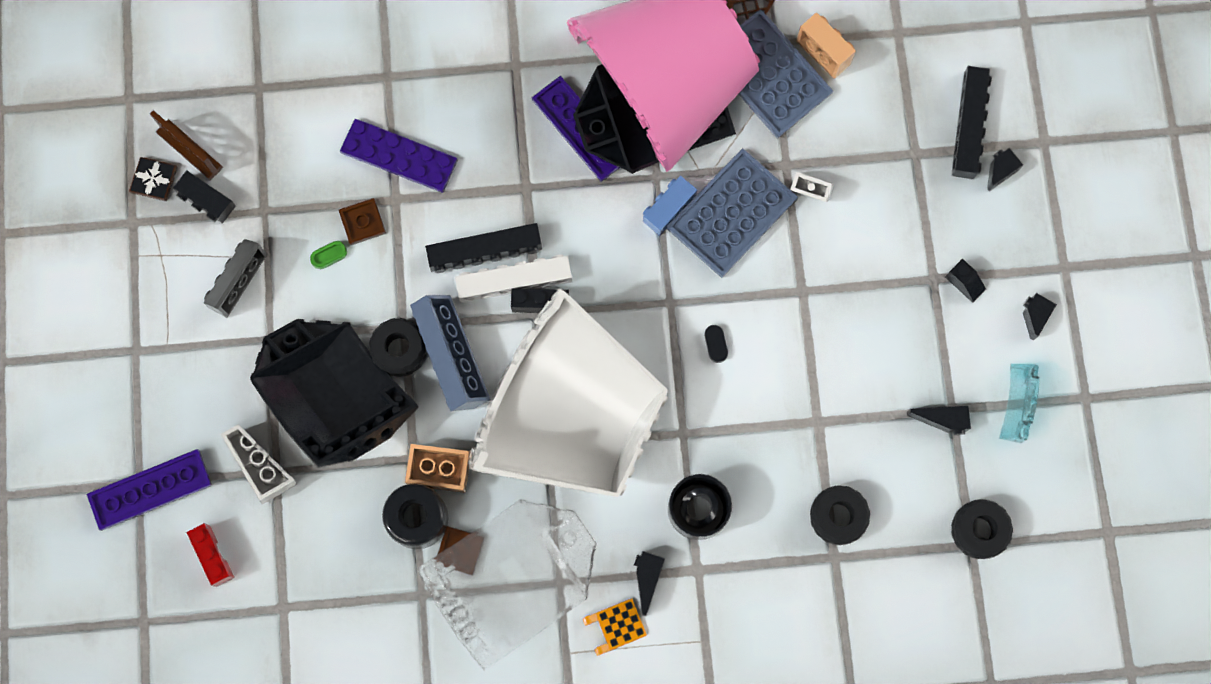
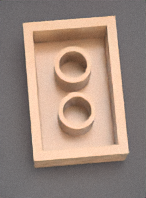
(825, 45)
(438, 468)

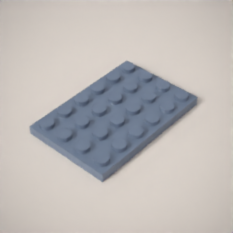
(785, 84)
(732, 213)

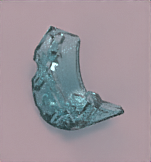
(1021, 402)

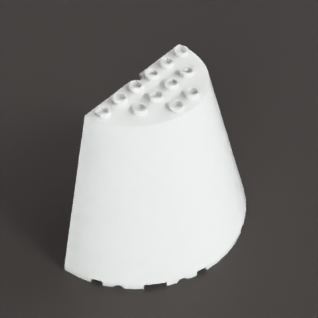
(569, 406)

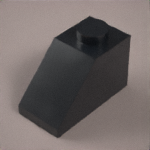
(1002, 167)
(966, 280)
(1037, 313)

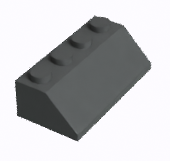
(235, 277)

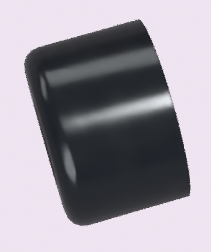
(699, 486)
(425, 534)

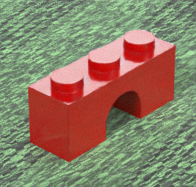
(213, 563)

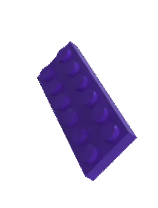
(558, 104)
(398, 155)
(149, 489)

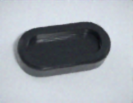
(716, 343)

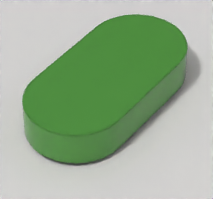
(328, 255)

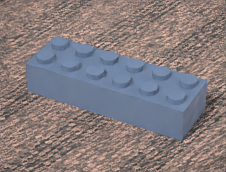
(450, 352)

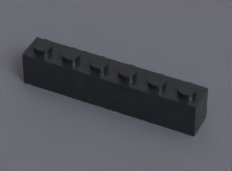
(970, 122)
(483, 247)

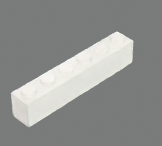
(522, 275)

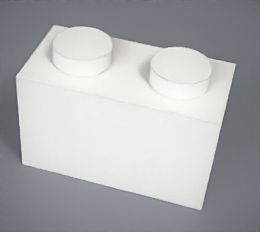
(811, 187)

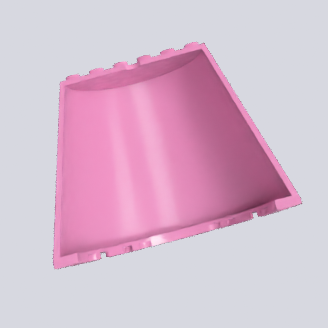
(672, 64)

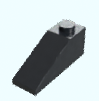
(948, 419)
(647, 573)

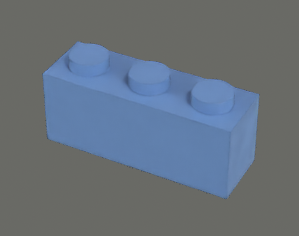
(669, 204)

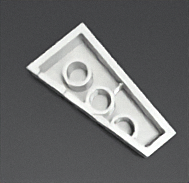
(262, 472)

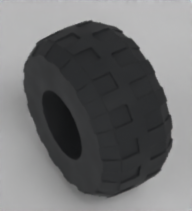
(388, 332)
(853, 502)
(1000, 529)

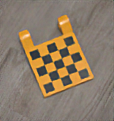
(619, 625)

